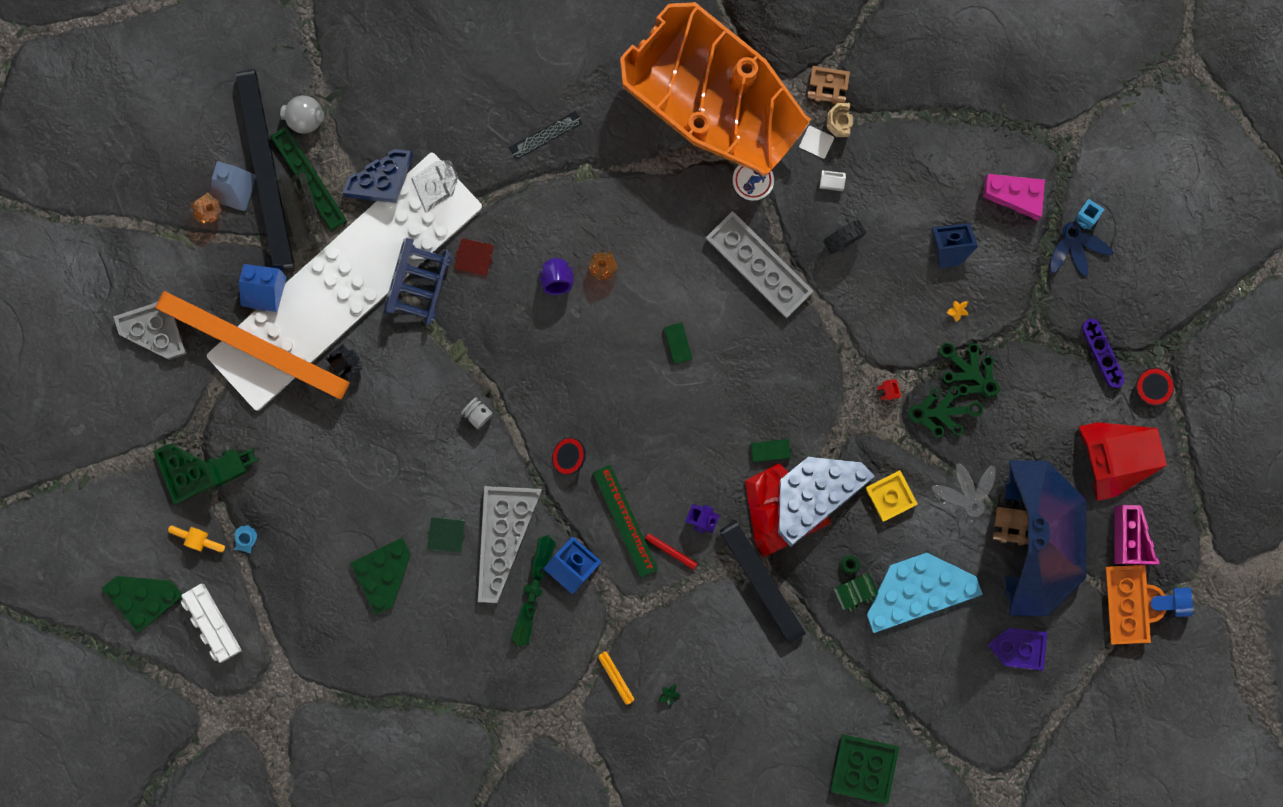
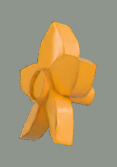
(958, 310)

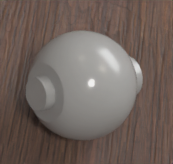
(302, 114)

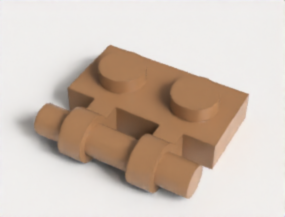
(829, 79)
(1011, 519)

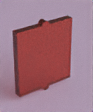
(474, 256)

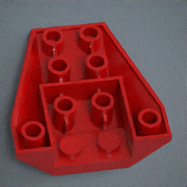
(1121, 456)

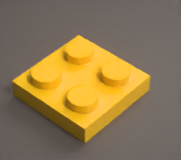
(891, 496)

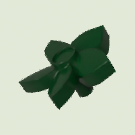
(669, 694)

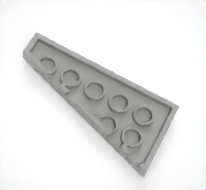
(503, 528)

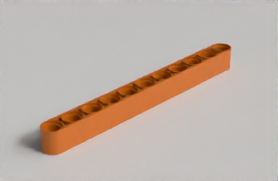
(252, 345)

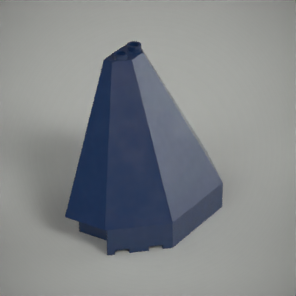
(1055, 538)

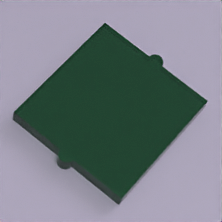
(446, 534)

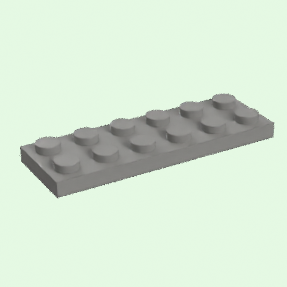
(759, 264)

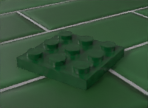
(864, 769)

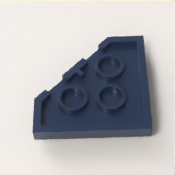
(381, 178)

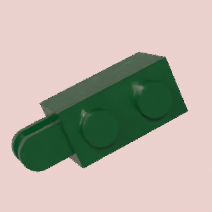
(231, 465)

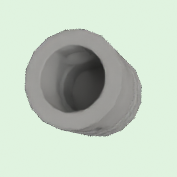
(477, 413)

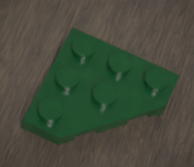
(184, 473)
(382, 573)
(142, 598)

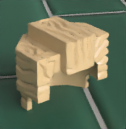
(839, 120)

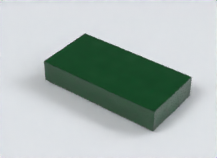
(678, 343)
(770, 450)

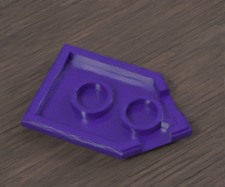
(1020, 648)

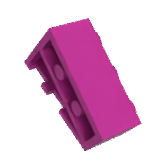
(1017, 193)
(1131, 537)

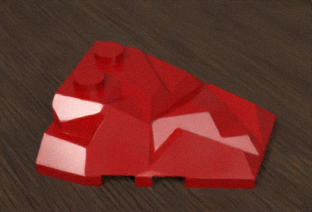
(763, 500)

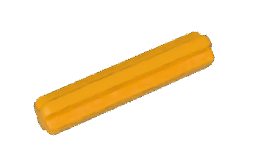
(616, 678)

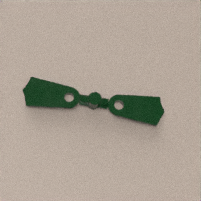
(524, 623)

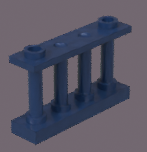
(397, 284)

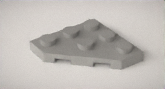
(152, 331)

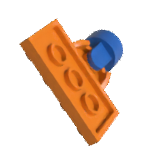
(1136, 604)

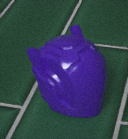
(556, 277)

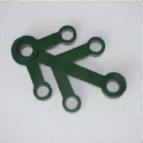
(971, 372)
(941, 411)

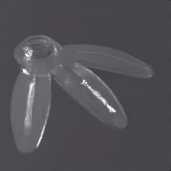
(967, 486)

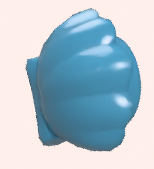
(245, 538)

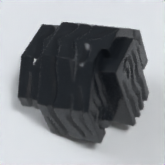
(344, 362)

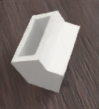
(832, 180)

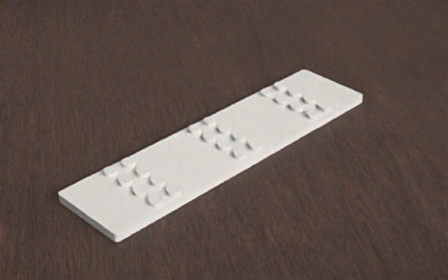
(342, 285)

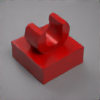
(891, 389)

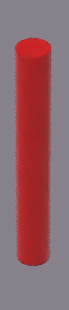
(671, 551)

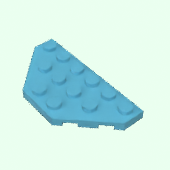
(919, 588)

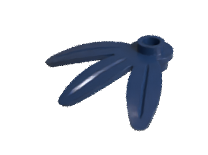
(1077, 252)

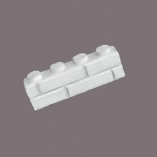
(211, 623)

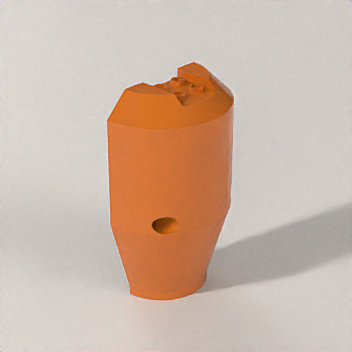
(713, 89)

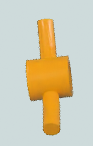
(196, 539)

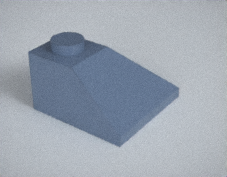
(232, 186)

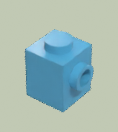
(1088, 215)

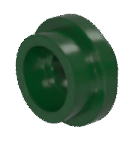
(856, 564)

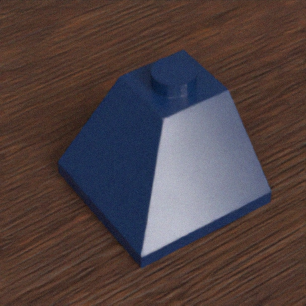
(953, 244)

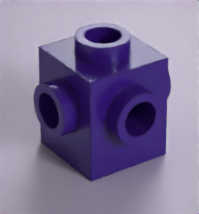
(702, 518)

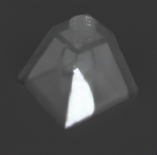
(435, 184)

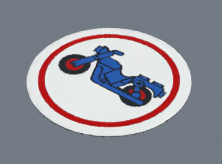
(751, 184)

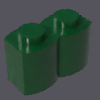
(855, 591)

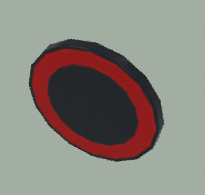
(1155, 386)
(568, 456)

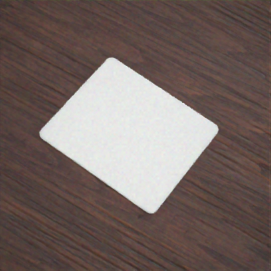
(816, 142)

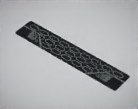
(545, 135)

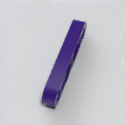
(1100, 354)

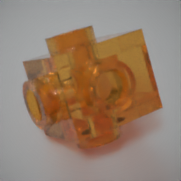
(200, 205)
(603, 259)

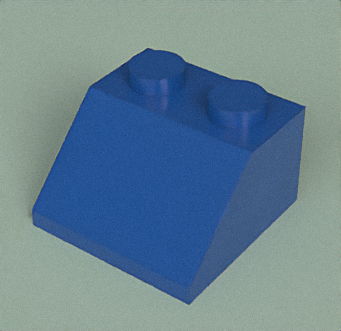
(261, 287)
(572, 565)

